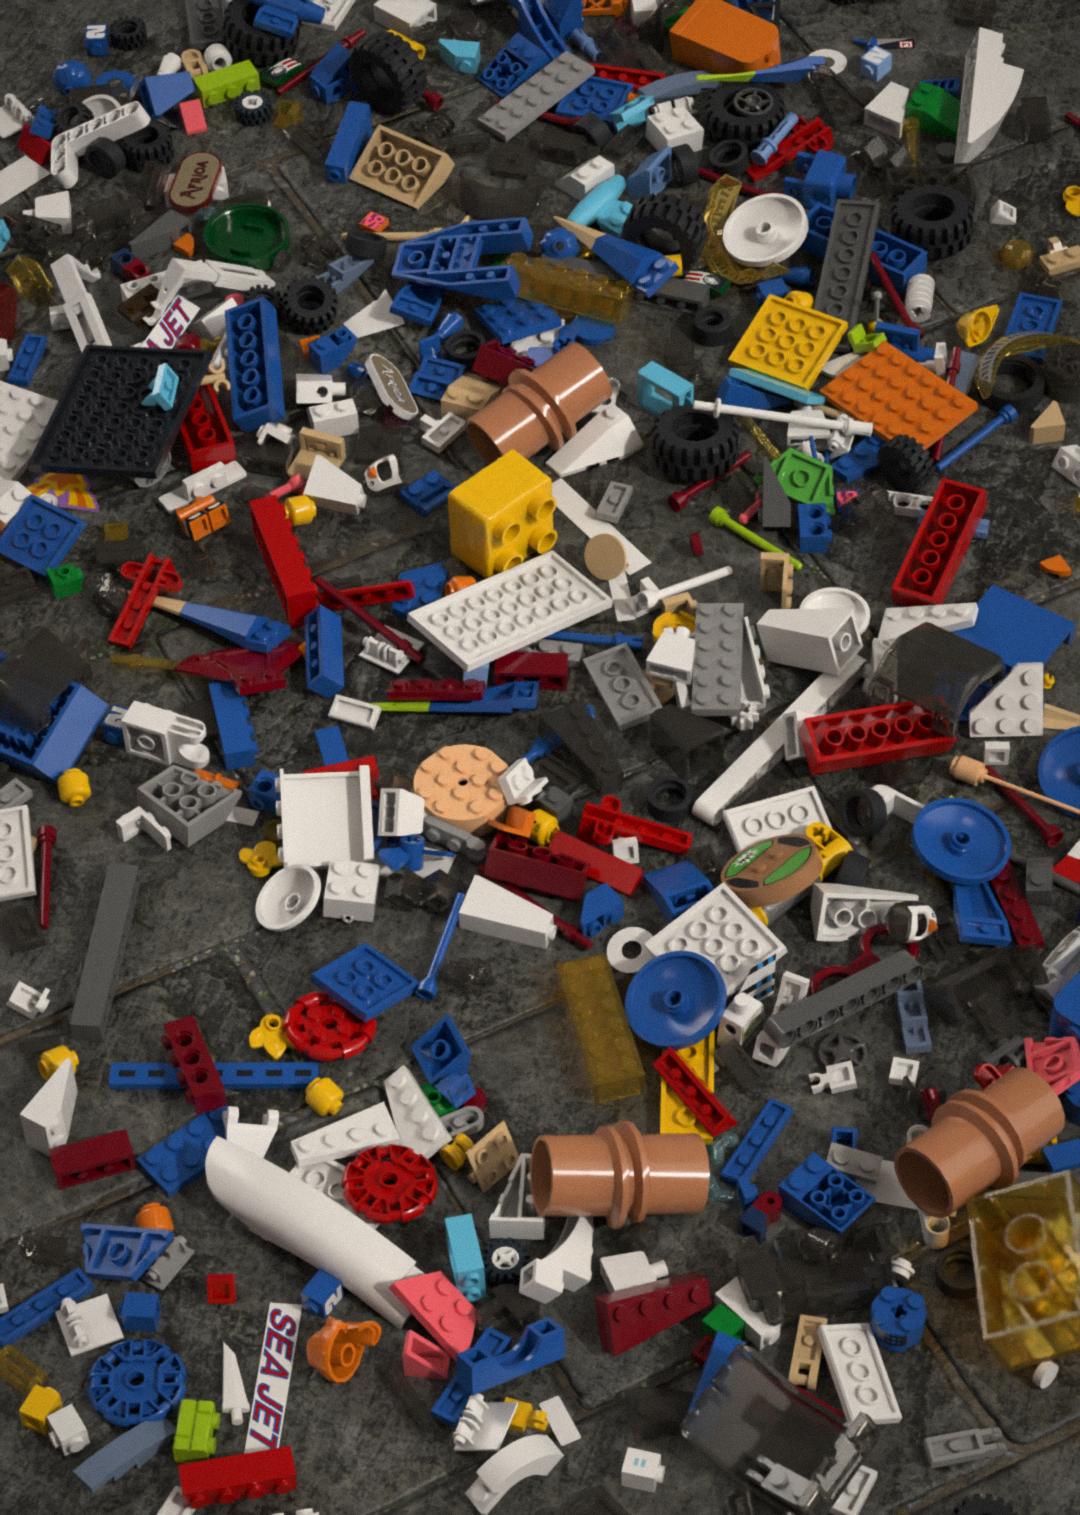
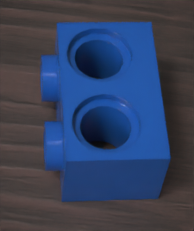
(813, 528)
(263, 793)

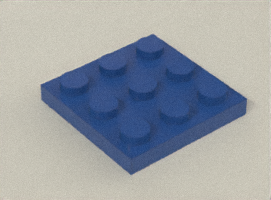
(597, 97)
(517, 319)
(40, 536)
(365, 982)

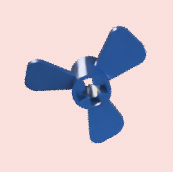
(566, 335)
(407, 852)

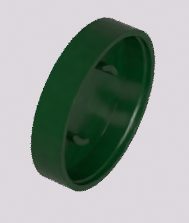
(246, 235)

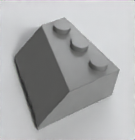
(186, 803)

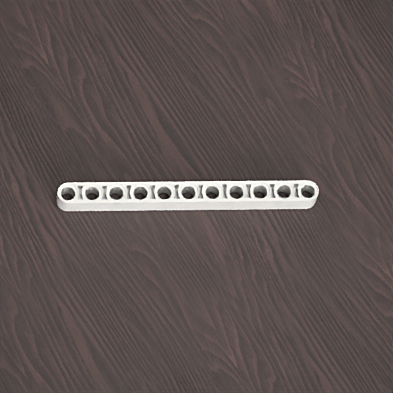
(769, 747)

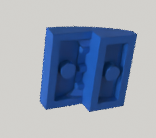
(435, 377)

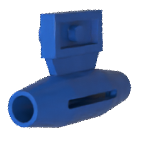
(283, 15)

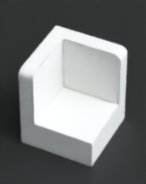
(632, 603)

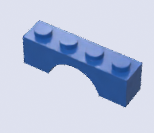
(539, 1346)

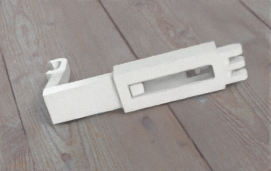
(218, 273)
(78, 303)

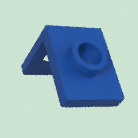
(325, 92)
(430, 346)
(456, 1089)

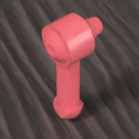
(295, 484)
(745, 517)

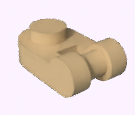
(192, 59)

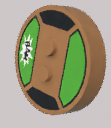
(773, 869)

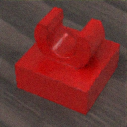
(221, 1288)

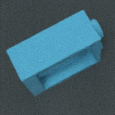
(656, 376)
(465, 1257)

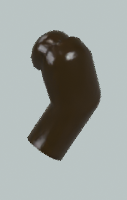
(11, 221)

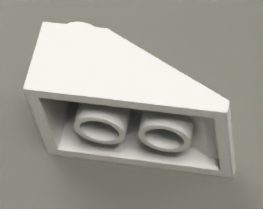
(50, 1112)

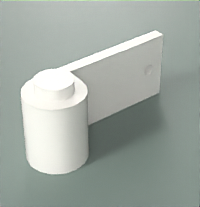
(898, 803)

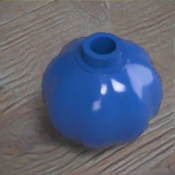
(71, 75)
(557, 236)

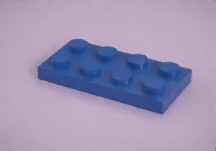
(1034, 314)
(183, 1154)

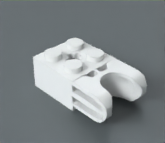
(164, 736)

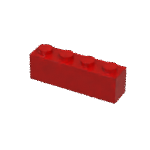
(237, 1477)

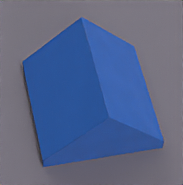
(442, 1051)

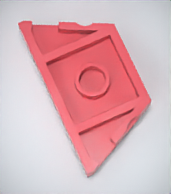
(1055, 1061)
(439, 1309)

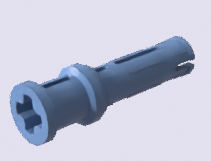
(770, 144)

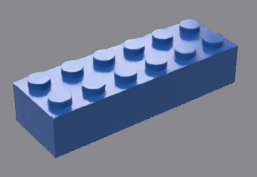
(897, 256)
(254, 364)

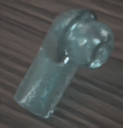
(208, 212)
(724, 1140)
(719, 1194)

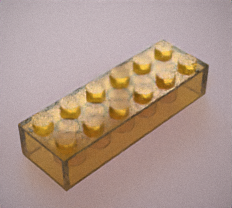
(572, 289)
(600, 1028)

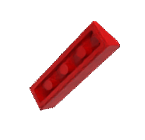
(637, 77)
(372, 594)
(604, 867)
(694, 1092)

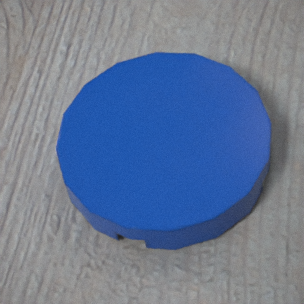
(593, 330)

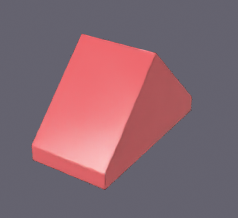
(192, 116)
(424, 1358)

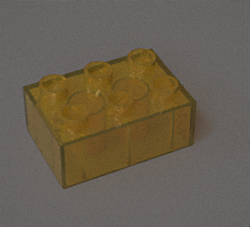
(1028, 1269)

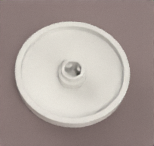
(765, 230)

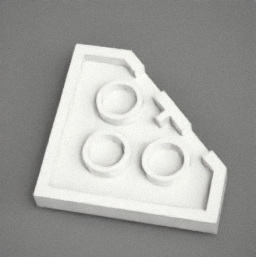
(1012, 705)

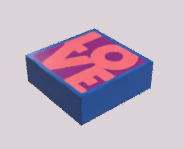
(843, 497)

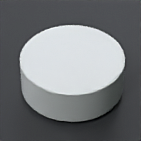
(1045, 1374)

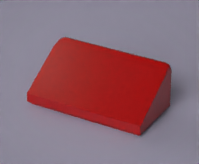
(34, 146)

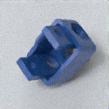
(824, 179)

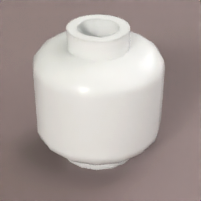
(217, 57)

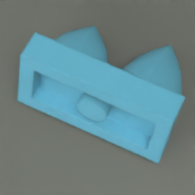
(163, 387)

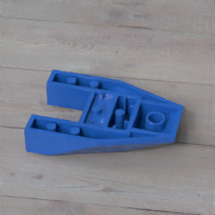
(451, 257)

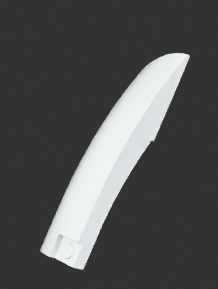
(309, 1226)

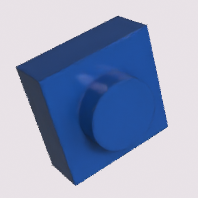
(746, 1192)

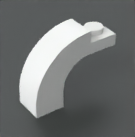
(791, 991)
(511, 1464)

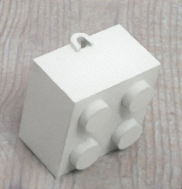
(674, 129)
(351, 890)

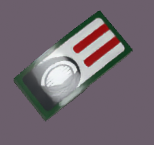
(281, 71)
(717, 283)

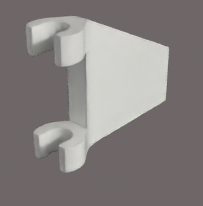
(250, 1136)

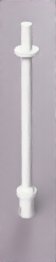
(848, 426)

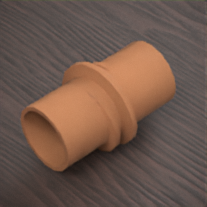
(540, 405)
(979, 1141)
(619, 1174)

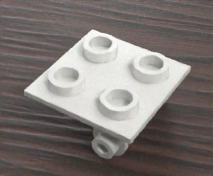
(13, 116)
(384, 653)
(88, 1324)
(483, 1424)

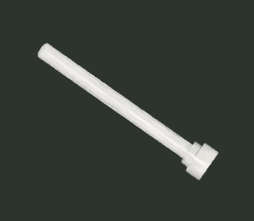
(649, 598)

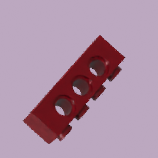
(194, 1065)

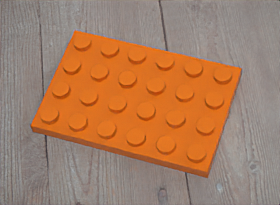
(898, 397)

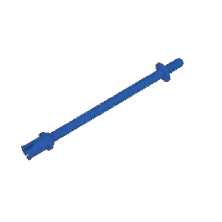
(633, 642)

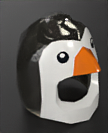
(386, 476)
(910, 921)

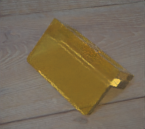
(27, 275)

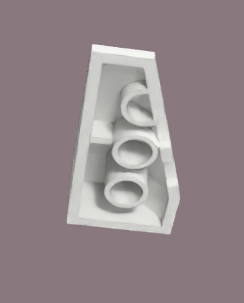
(601, 439)
(849, 910)

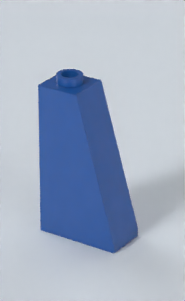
(349, 142)

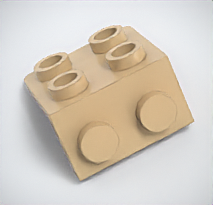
(319, 443)
(775, 575)

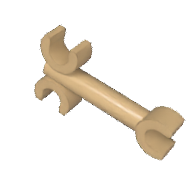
(216, 377)

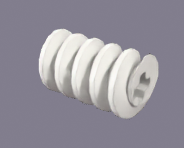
(919, 297)

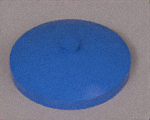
(1061, 770)
(961, 841)
(675, 1000)

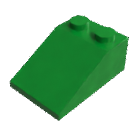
(935, 110)

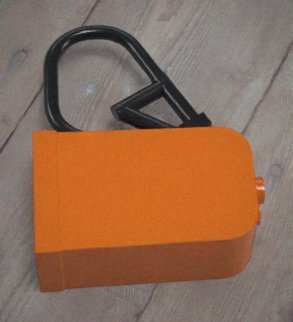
(726, 38)

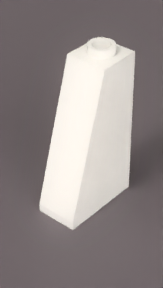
(505, 915)

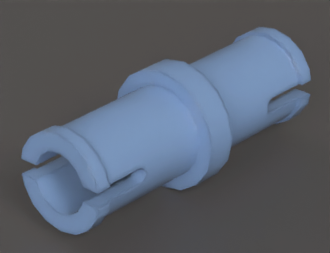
(587, 45)

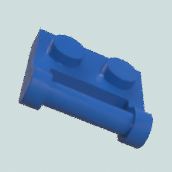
(426, 490)

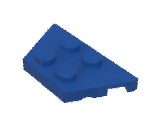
(429, 587)
(121, 1251)

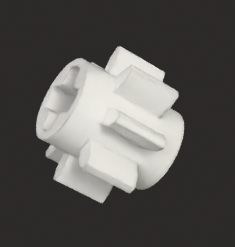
(747, 716)

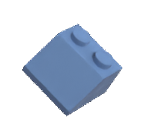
(651, 174)

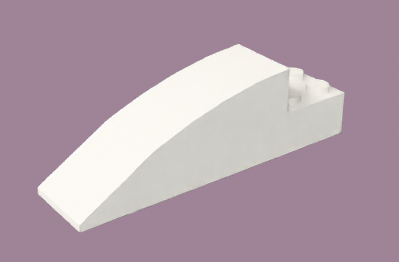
(986, 94)

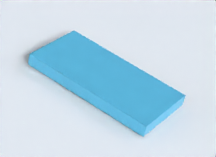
(777, 386)

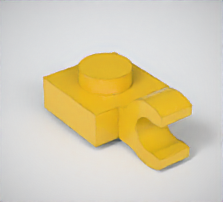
(525, 1416)

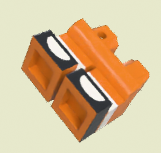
(202, 517)

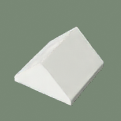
(212, 322)

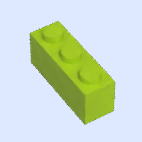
(226, 83)

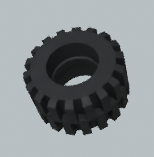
(150, 144)
(309, 290)

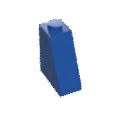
(165, 92)

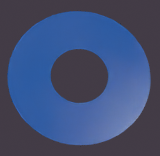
(127, 78)

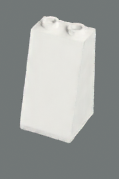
(811, 638)

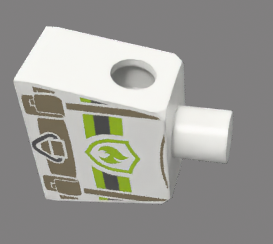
(743, 1015)

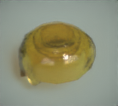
(1016, 254)

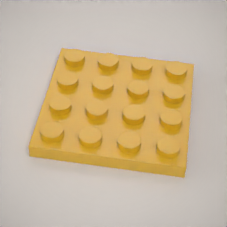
(788, 342)

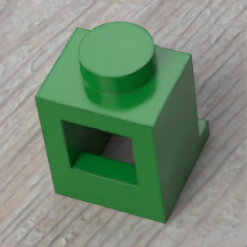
(64, 580)

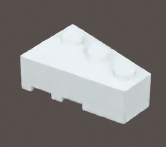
(515, 1212)

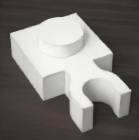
(838, 1077)

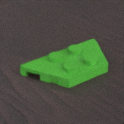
(803, 479)

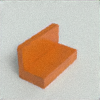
(517, 821)

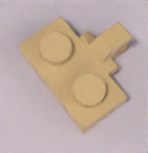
(1059, 257)

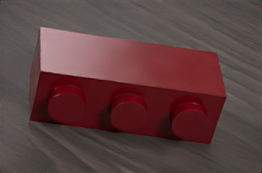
(547, 668)
(92, 1159)

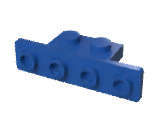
(905, 340)

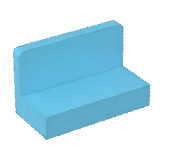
(632, 113)

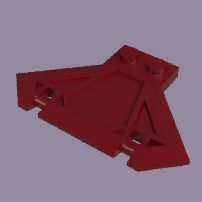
(244, 668)

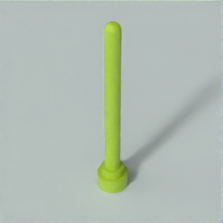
(720, 518)

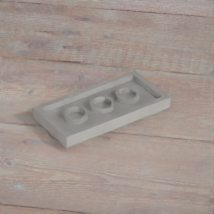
(622, 686)

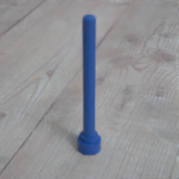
(1005, 415)
(427, 987)

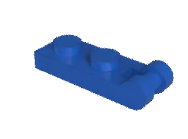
(43, 122)

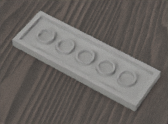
(536, 96)
(718, 659)

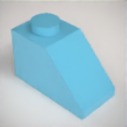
(460, 55)

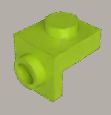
(862, 342)

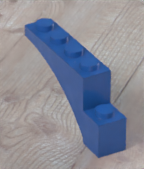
(537, 27)

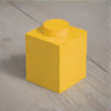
(38, 1406)

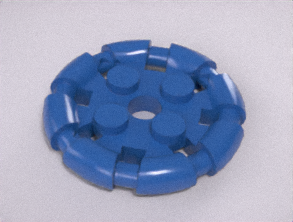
(141, 1396)

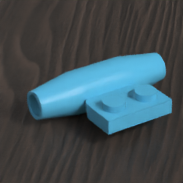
(603, 207)

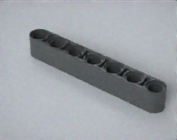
(843, 999)

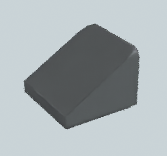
(134, 94)

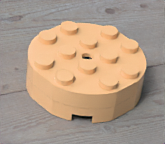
(463, 787)

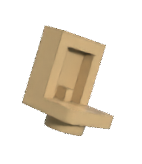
(680, 602)

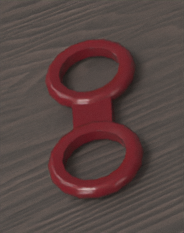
(865, 960)

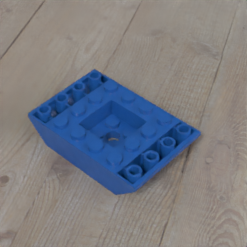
(58, 744)

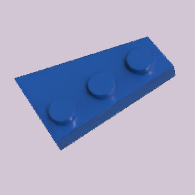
(858, 460)

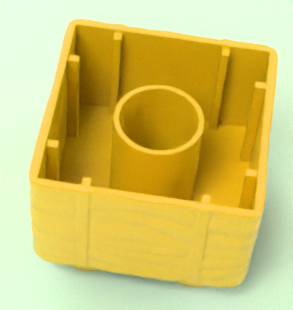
(502, 515)

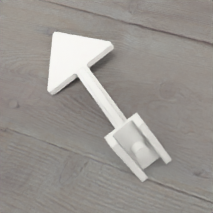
(937, 366)

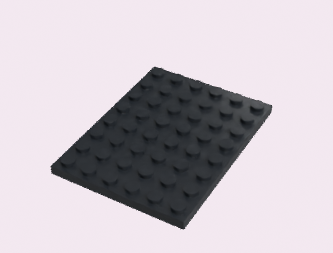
(101, 419)

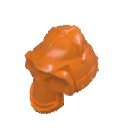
(339, 1347)

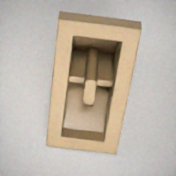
(1048, 426)

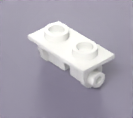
(685, 101)
(839, 442)

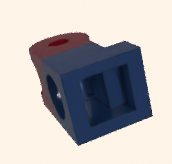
(130, 266)
(760, 1215)

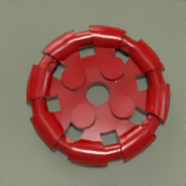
(329, 1043)
(389, 1197)

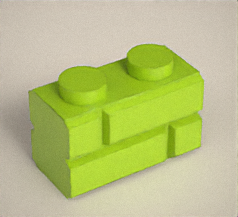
(195, 1431)

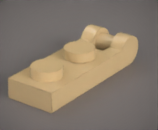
(807, 1352)

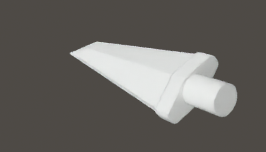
(234, 1396)

